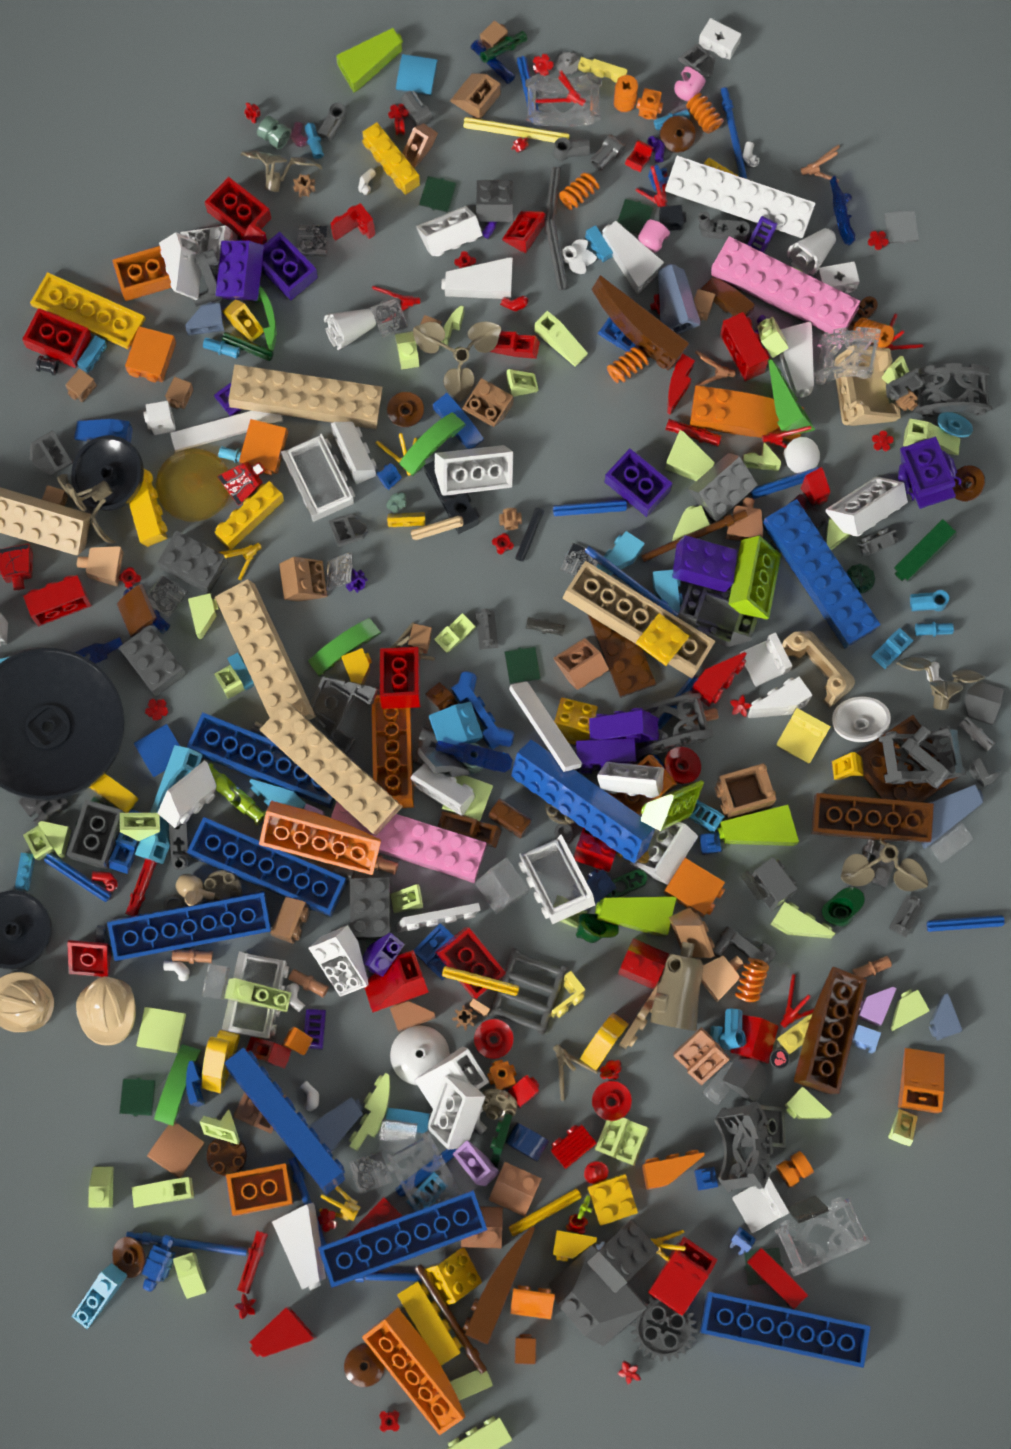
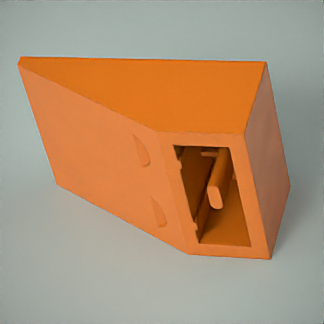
(922, 1081)
(664, 1172)
(532, 1303)

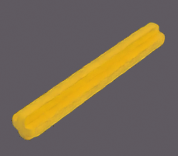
(481, 981)
(545, 1212)

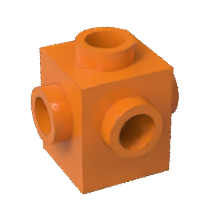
(650, 104)
(502, 1082)

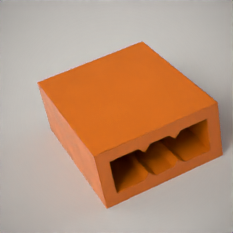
(150, 354)
(264, 445)
(695, 888)

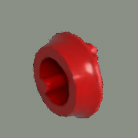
(596, 1172)

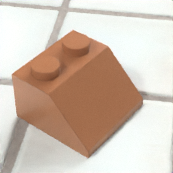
(581, 663)
(514, 1189)
(493, 1236)

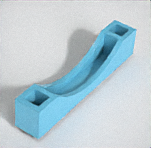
(180, 764)

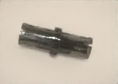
(545, 626)

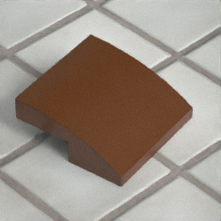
(136, 610)

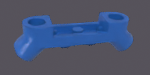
(492, 735)

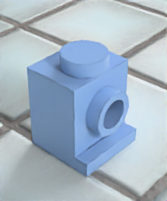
(865, 1038)

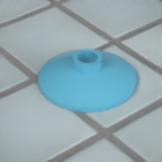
(955, 424)

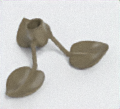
(273, 177)
(483, 337)
(98, 492)
(941, 690)
(908, 877)

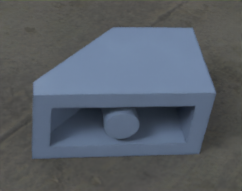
(206, 320)
(944, 1019)

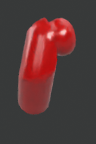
(516, 304)
(107, 878)

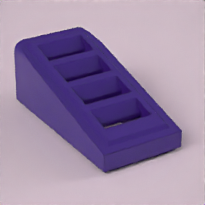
(767, 238)
(315, 1045)

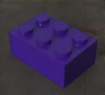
(287, 266)
(239, 270)
(638, 482)
(704, 563)
(622, 725)
(596, 753)

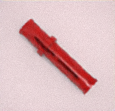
(693, 432)
(143, 881)
(251, 1265)

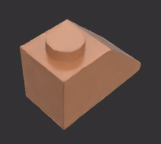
(419, 144)
(409, 1015)

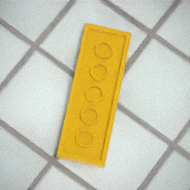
(88, 309)

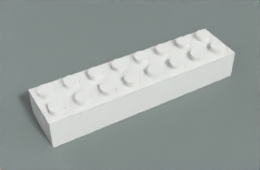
(739, 196)

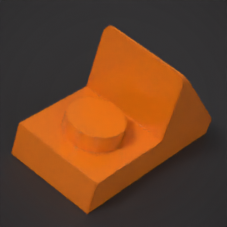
(297, 1041)

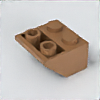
(477, 94)
(488, 403)
(302, 579)
(290, 919)
(691, 929)

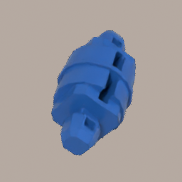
(158, 1263)

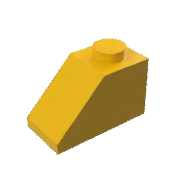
(243, 320)
(357, 665)
(570, 1244)

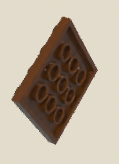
(875, 769)

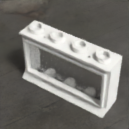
(318, 477)
(556, 880)
(252, 1019)

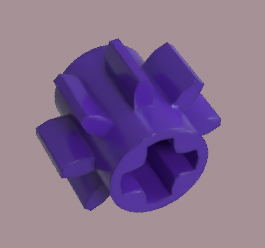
(357, 581)

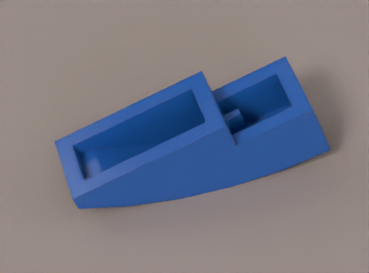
(469, 434)
(124, 852)

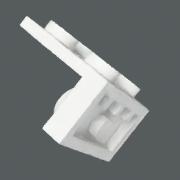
(767, 660)
(760, 1206)

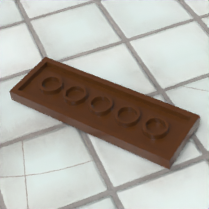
(624, 660)

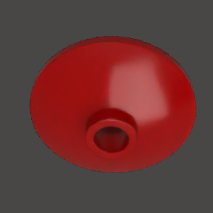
(687, 759)
(495, 1028)
(615, 1091)

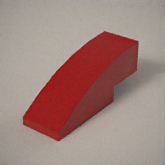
(517, 345)
(679, 381)
(777, 1278)

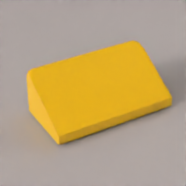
(406, 519)

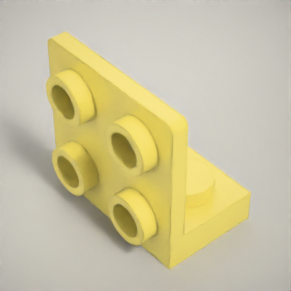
(803, 735)
(572, 985)

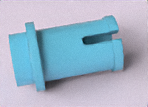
(229, 454)
(715, 1033)

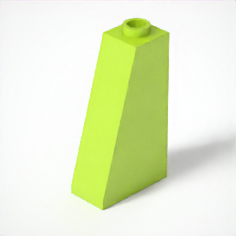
(368, 58)
(761, 828)
(638, 913)

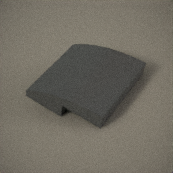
(442, 762)

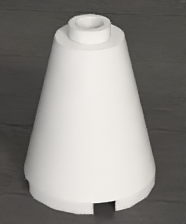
(811, 251)
(348, 326)

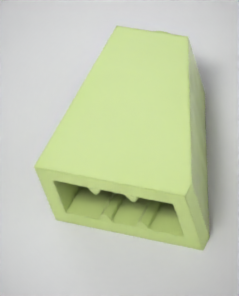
(688, 458)

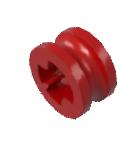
(399, 127)

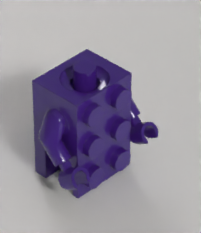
(927, 472)

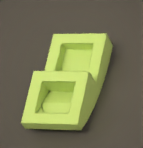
(453, 322)
(455, 633)
(471, 1384)

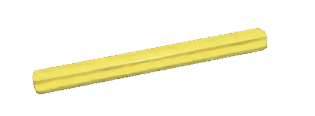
(514, 130)

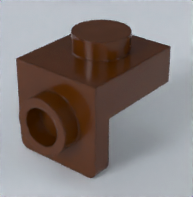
(441, 697)

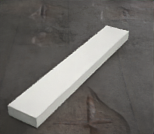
(220, 429)
(545, 726)

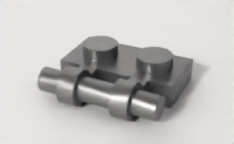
(35, 806)
(881, 869)

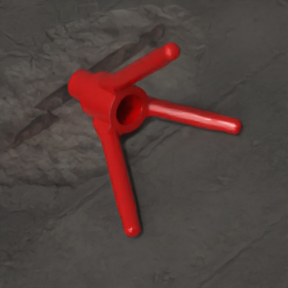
(573, 95)
(660, 198)
(406, 301)
(891, 347)
(777, 436)
(792, 1014)

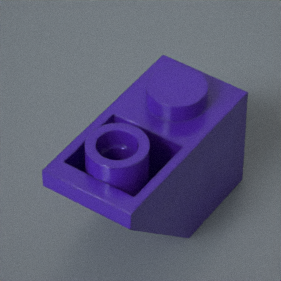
(381, 954)

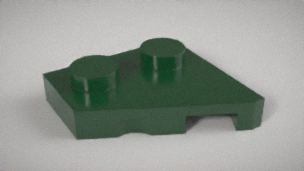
(498, 1142)

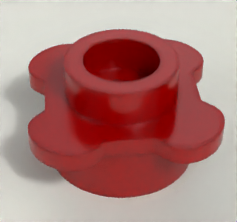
(252, 112)
(520, 144)
(464, 256)
(502, 548)
(130, 571)
(577, 1225)
(393, 1416)

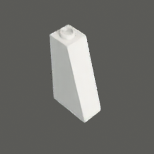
(632, 257)
(480, 281)
(799, 358)
(301, 1241)

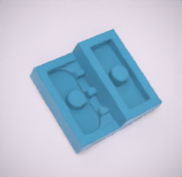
(416, 74)

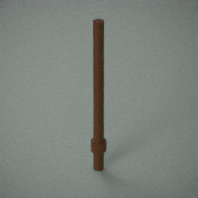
(727, 521)
(472, 1353)

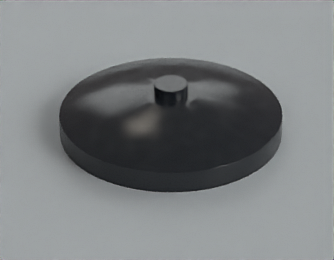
(108, 460)
(23, 929)

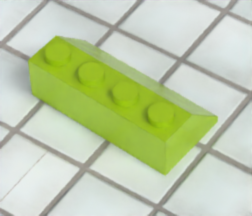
(755, 578)
(672, 807)

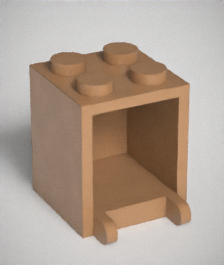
(749, 790)

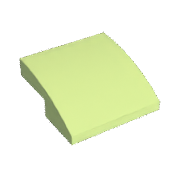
(481, 791)
(161, 1030)
(622, 1140)

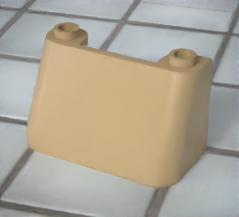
(866, 399)
(839, 678)

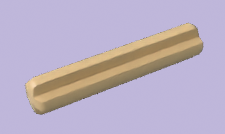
(437, 527)

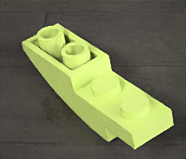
(377, 1105)

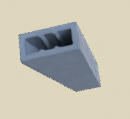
(676, 300)
(952, 809)
(338, 1123)

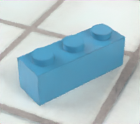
(599, 244)
(92, 354)
(241, 670)
(24, 872)

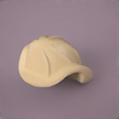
(24, 1002)
(106, 1010)

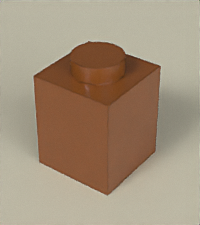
(525, 1349)

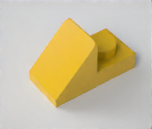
(847, 766)

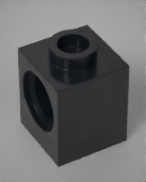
(672, 217)

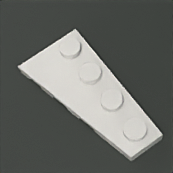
(433, 918)

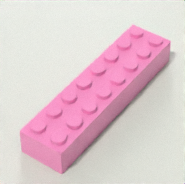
(784, 286)
(424, 845)

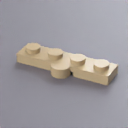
(639, 1023)

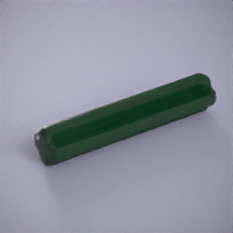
(248, 346)

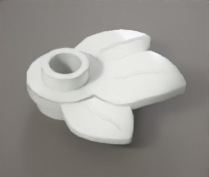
(581, 256)

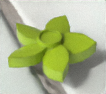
(583, 1208)

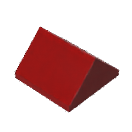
(525, 230)
(89, 958)
(759, 1039)

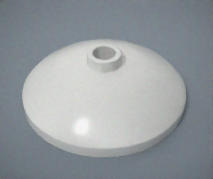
(861, 719)
(416, 1039)

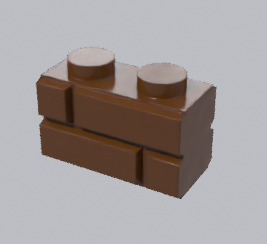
(510, 818)

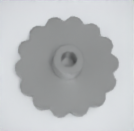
(567, 63)

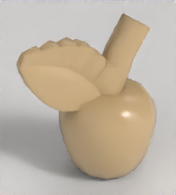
(192, 889)

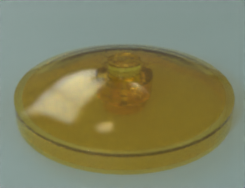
(190, 485)

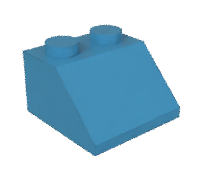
(456, 724)

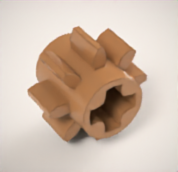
(301, 181)
(907, 401)
(510, 519)
(460, 1021)

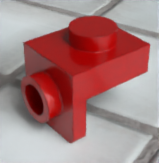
(640, 156)

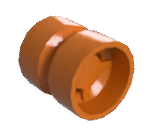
(793, 1170)

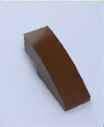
(728, 298)
(470, 828)

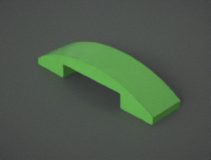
(270, 332)
(430, 442)
(342, 645)
(175, 1085)

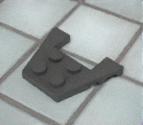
(332, 703)

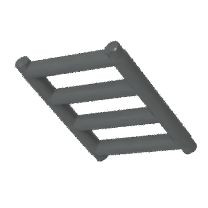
(546, 1008)

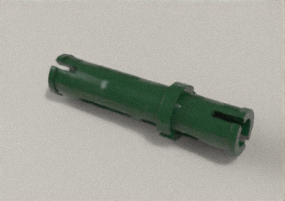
(518, 39)

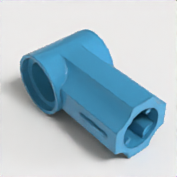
(927, 601)
(733, 1036)

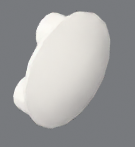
(801, 454)

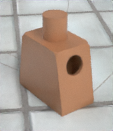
(746, 527)

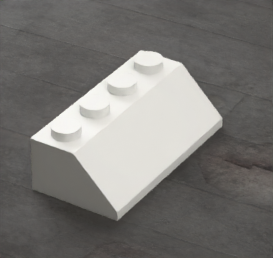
(474, 469)
(868, 505)

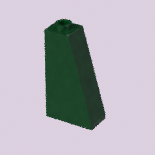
(925, 551)

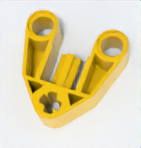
(604, 1040)
(217, 1052)

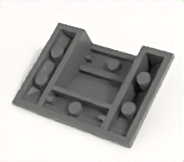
(713, 616)
(592, 1303)

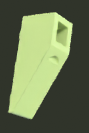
(559, 338)
(921, 430)
(794, 922)
(257, 995)
(163, 1192)
(490, 1436)

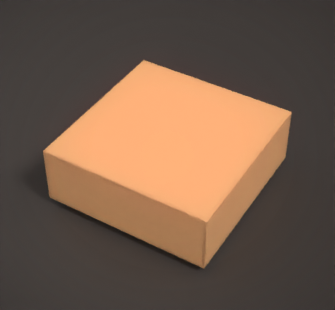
(480, 1008)

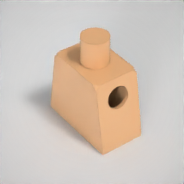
(103, 564)
(720, 976)

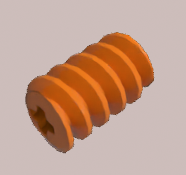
(625, 93)
(700, 110)
(578, 190)
(886, 334)
(626, 364)
(753, 981)

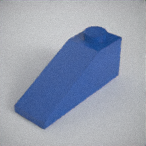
(95, 428)

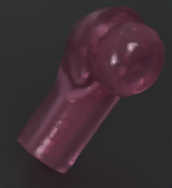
(296, 136)

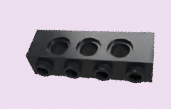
(451, 504)

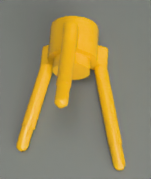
(348, 1209)

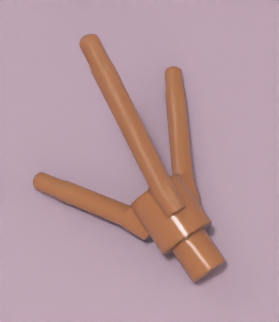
(813, 168)
(721, 371)

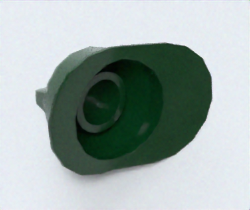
(843, 906)
(593, 930)

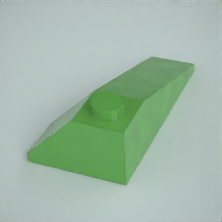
(789, 412)

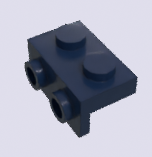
(600, 884)

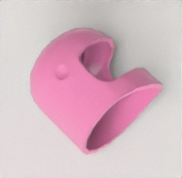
(690, 86)
(653, 235)

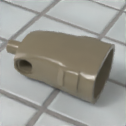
(679, 991)

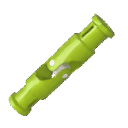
(232, 792)

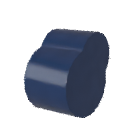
(527, 1142)

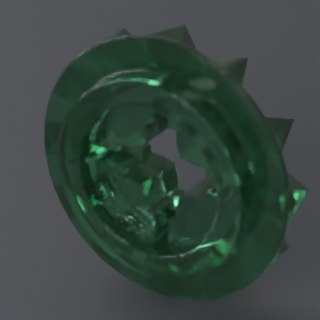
(866, 572)

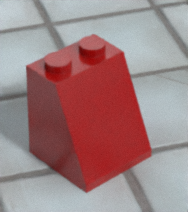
(643, 964)
(281, 1334)

